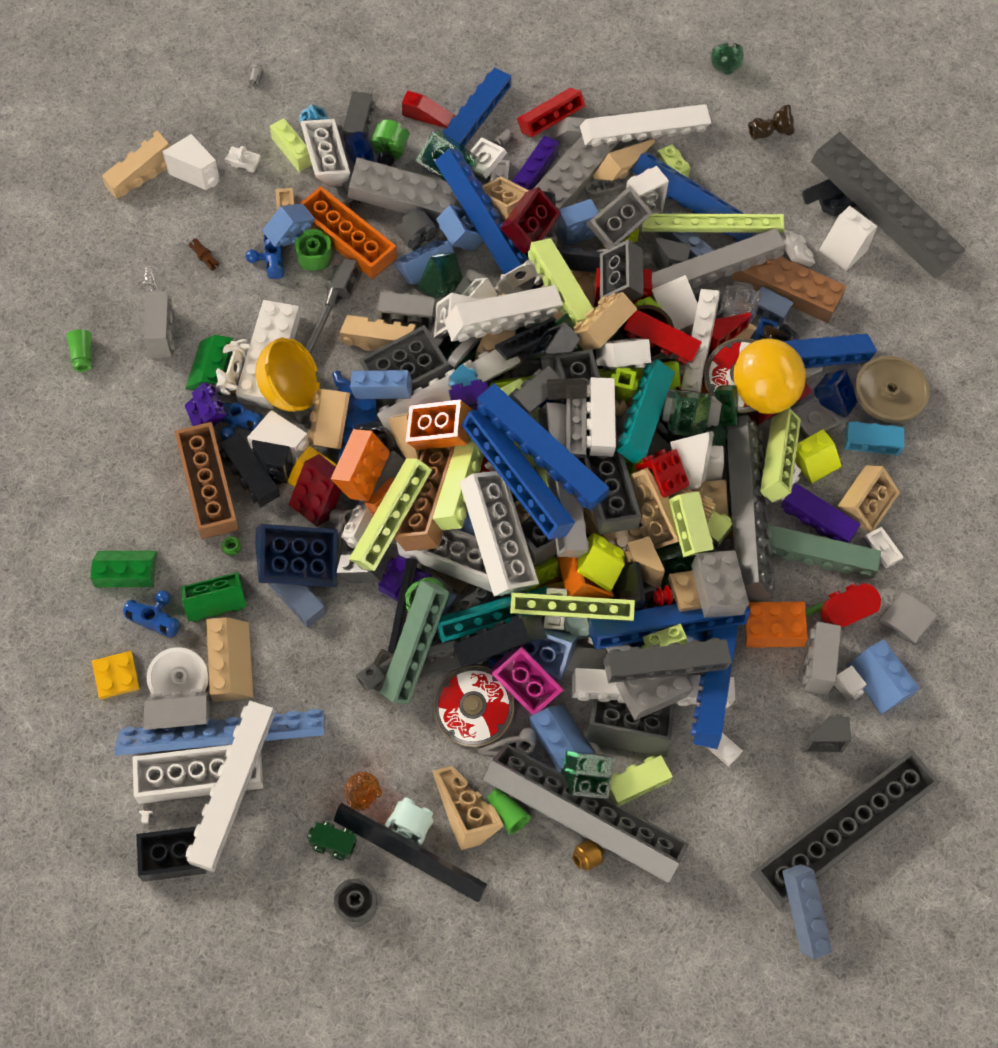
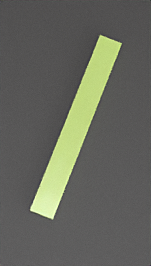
(713, 223)

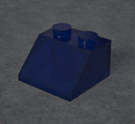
(836, 392)

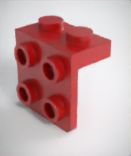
(667, 471)

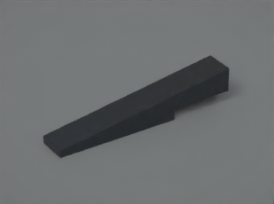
(578, 259)
(524, 341)

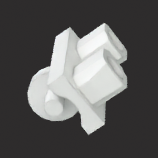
(242, 158)

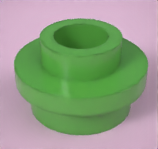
(229, 541)

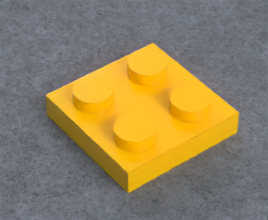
(115, 674)

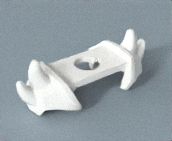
(509, 281)
(229, 380)

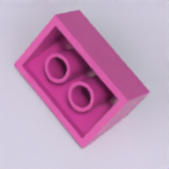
(526, 680)

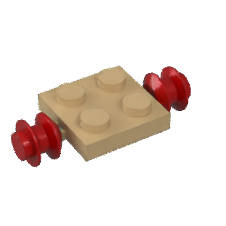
(683, 590)

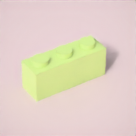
(291, 144)
(691, 523)
(639, 780)

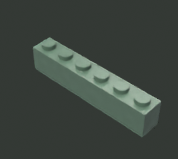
(824, 552)
(414, 642)

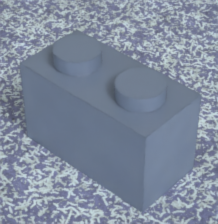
(773, 306)

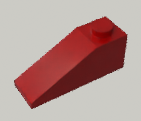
(425, 110)
(728, 329)

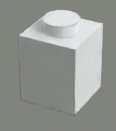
(850, 683)

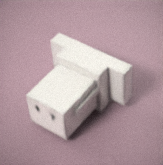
(145, 816)

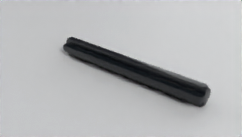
(401, 610)

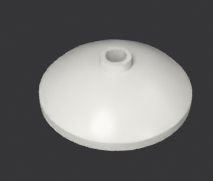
(163, 670)

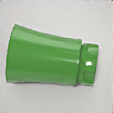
(80, 349)
(509, 811)

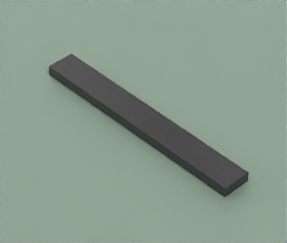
(410, 852)

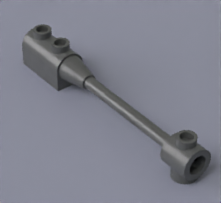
(339, 287)
(374, 674)

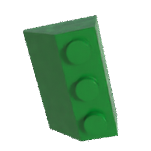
(207, 360)
(123, 569)
(213, 597)

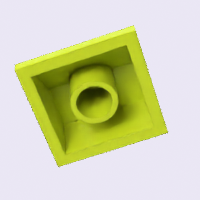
(817, 456)
(602, 562)

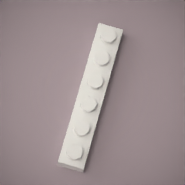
(702, 331)

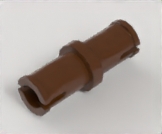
(204, 254)

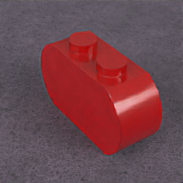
(851, 605)

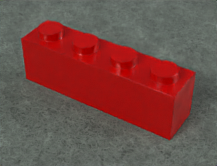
(551, 112)
(663, 336)

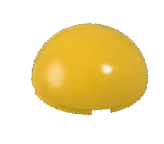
(287, 375)
(769, 375)

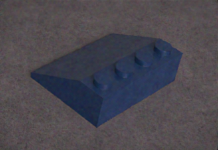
(296, 555)

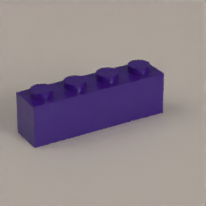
(537, 163)
(819, 515)

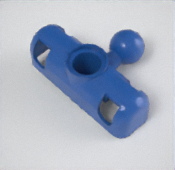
(272, 255)
(245, 415)
(142, 612)

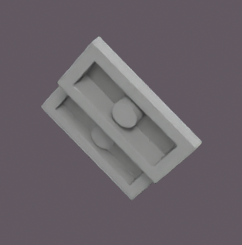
(908, 617)

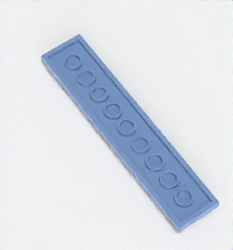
(215, 733)

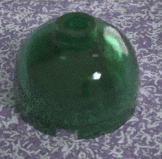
(727, 58)

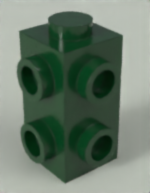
(332, 840)

